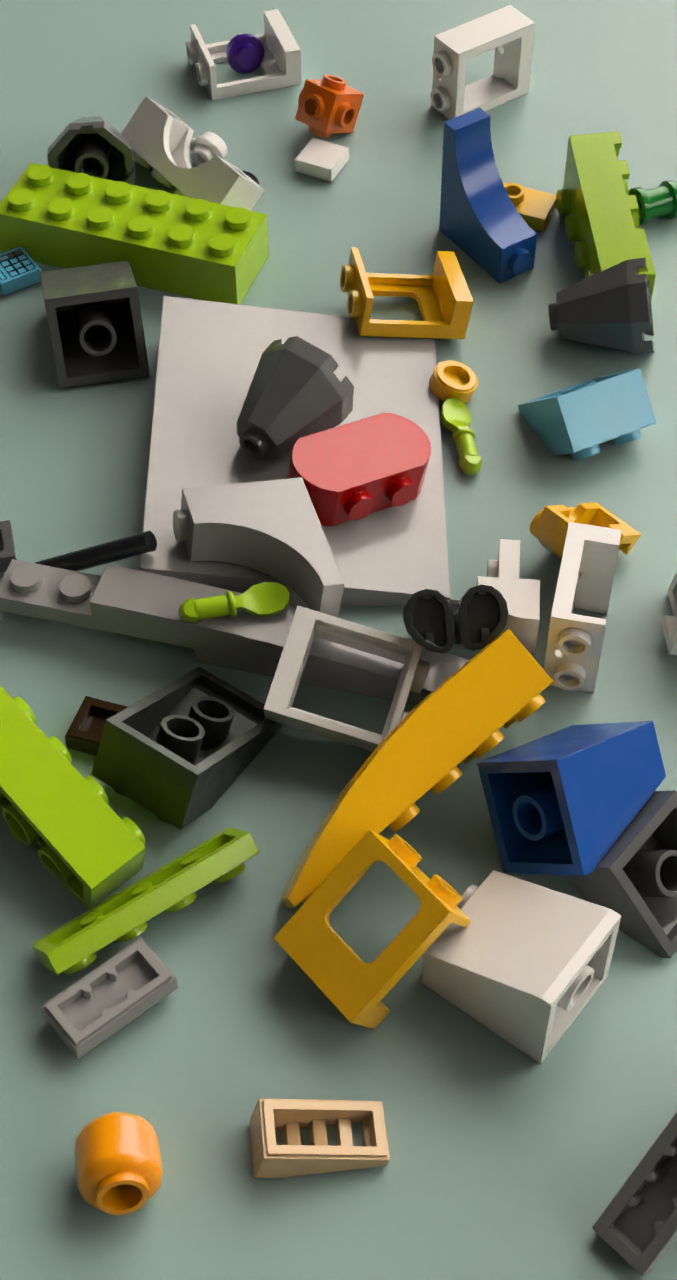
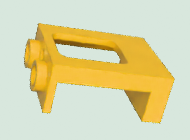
(440, 296)
(329, 961)

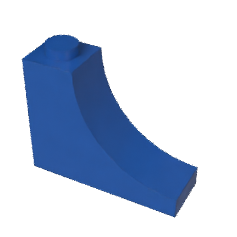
(475, 204)

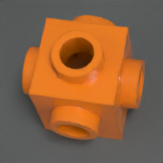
(328, 106)

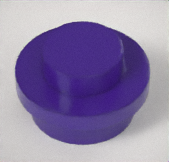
(245, 53)

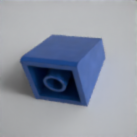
(570, 795)

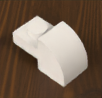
(520, 594)

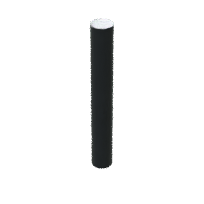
(104, 553)

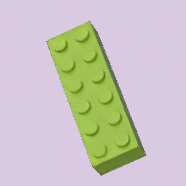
(167, 238)

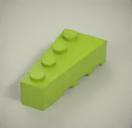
(598, 206)
(62, 810)

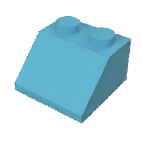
(591, 414)

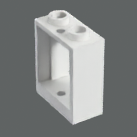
(512, 38)
(311, 624)

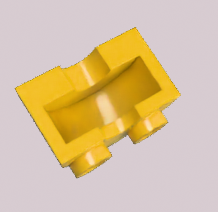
(552, 525)

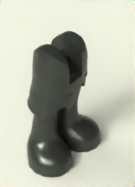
(469, 621)

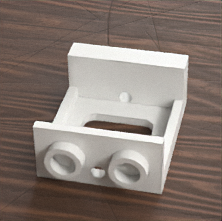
(280, 61)
(585, 585)

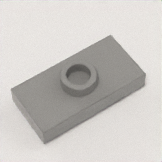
(109, 997)

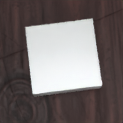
(322, 159)

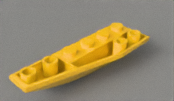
(423, 754)

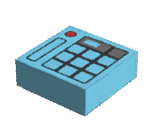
(17, 271)

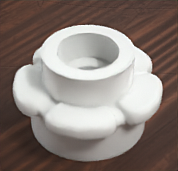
(206, 147)

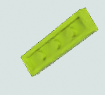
(126, 913)

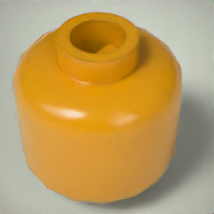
(118, 1163)

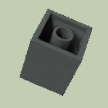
(95, 324)

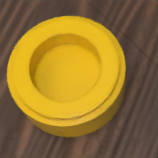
(453, 380)

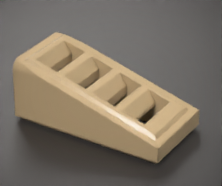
(297, 1159)

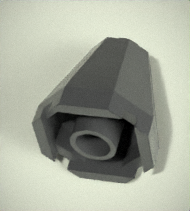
(93, 149)
(607, 309)
(292, 398)

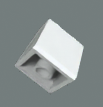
(522, 960)

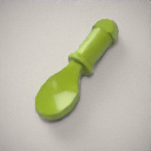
(457, 419)
(259, 600)

